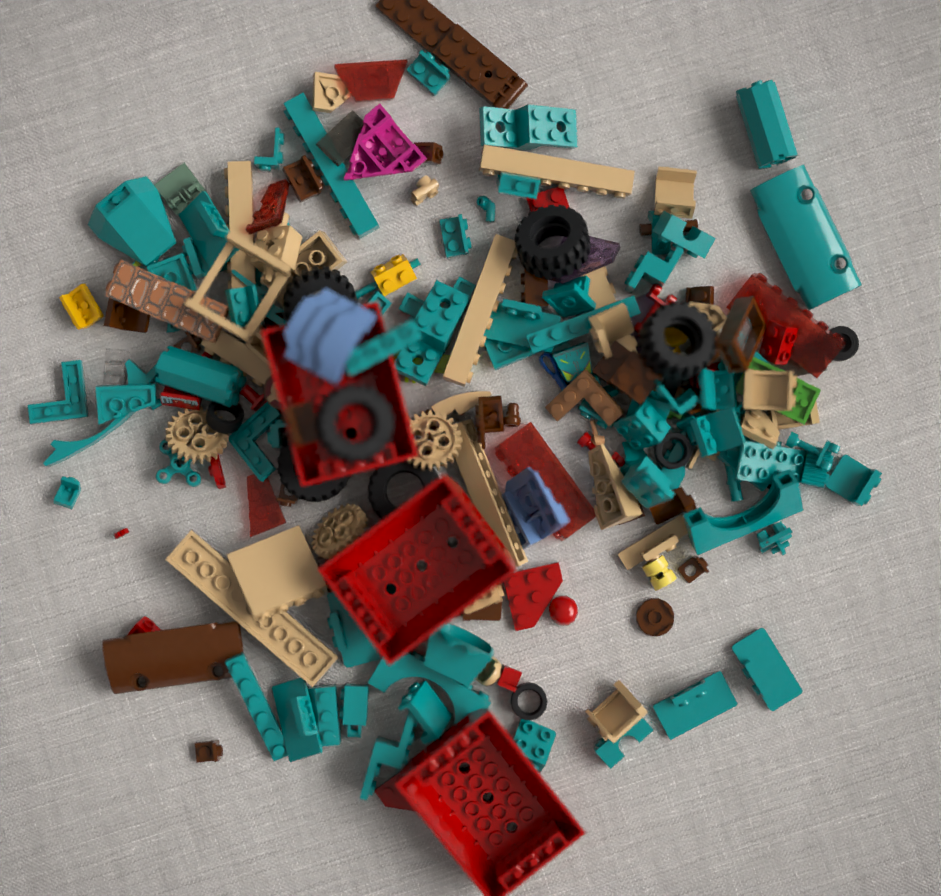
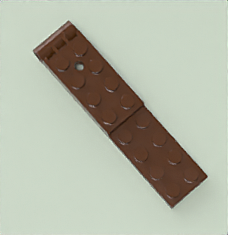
(456, 50)

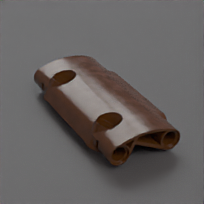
(171, 656)

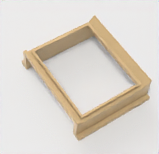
(262, 256)

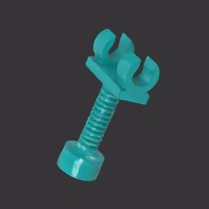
(794, 440)

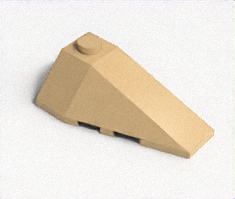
(613, 500)

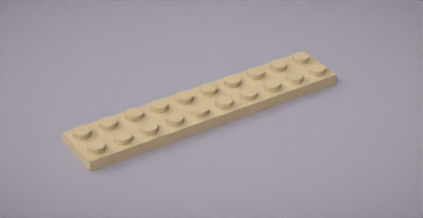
(279, 633)

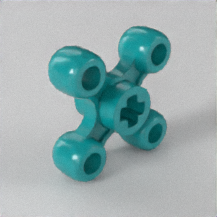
(173, 467)

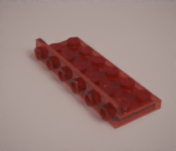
(814, 343)
(529, 449)

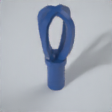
(557, 375)

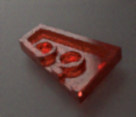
(272, 207)
(263, 508)

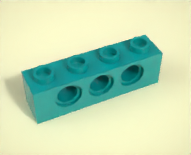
(383, 347)

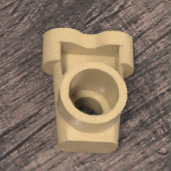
(425, 189)

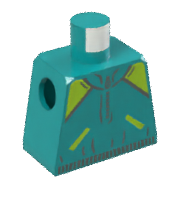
(573, 361)

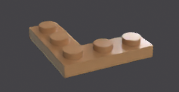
(585, 387)

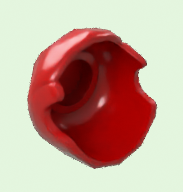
(563, 610)

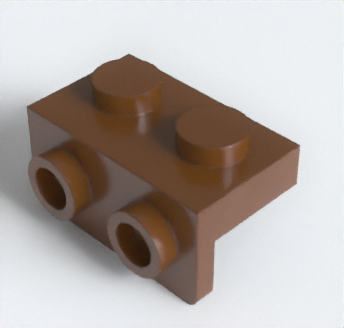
(303, 179)

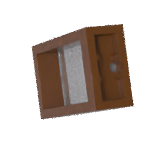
(741, 334)

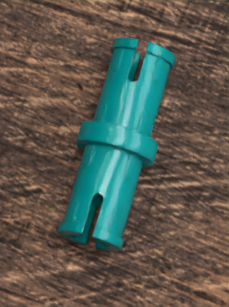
(734, 485)

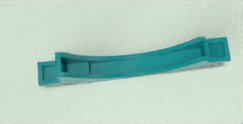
(66, 449)

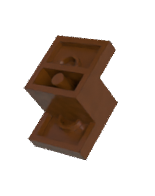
(627, 373)

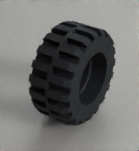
(548, 223)
(314, 281)
(693, 325)
(374, 404)
(382, 475)
(313, 492)

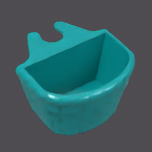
(457, 653)

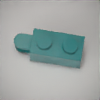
(355, 707)

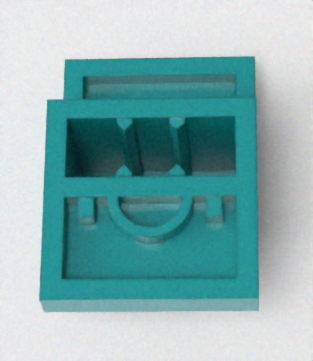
(653, 269)
(646, 482)

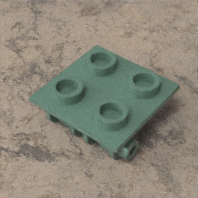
(179, 188)

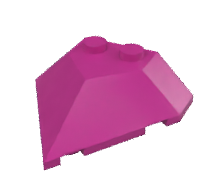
(382, 148)

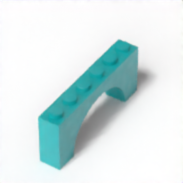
(779, 503)
(411, 665)

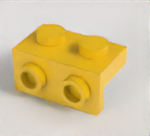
(393, 274)
(81, 307)

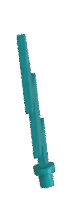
(273, 310)

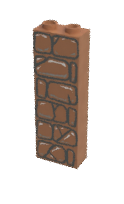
(163, 300)

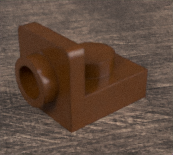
(431, 151)
(208, 751)

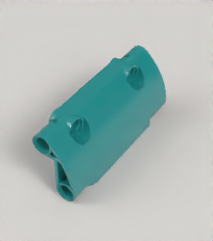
(805, 237)

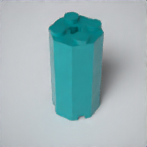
(766, 124)
(200, 376)

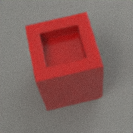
(509, 678)

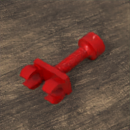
(652, 295)
(585, 440)

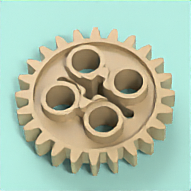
(183, 425)
(440, 454)
(339, 530)

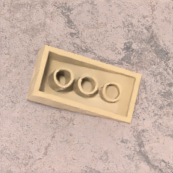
(314, 252)

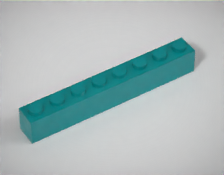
(346, 192)

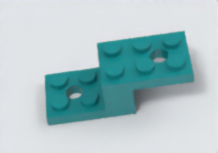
(528, 127)
(436, 328)
(388, 753)

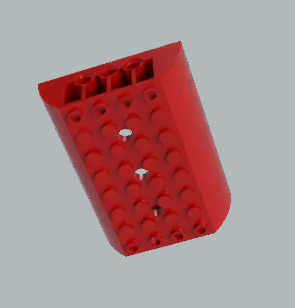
(300, 385)
(422, 598)
(475, 828)

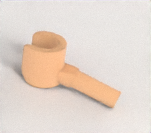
(596, 439)

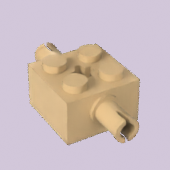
(282, 243)

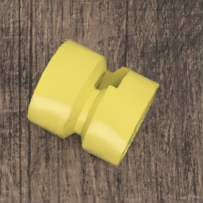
(653, 568)

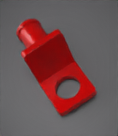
(253, 397)

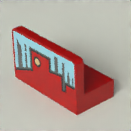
(179, 399)

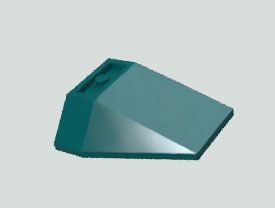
(134, 221)

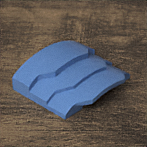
(326, 333)
(532, 508)

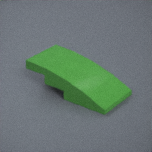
(805, 393)

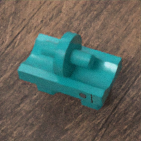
(782, 534)

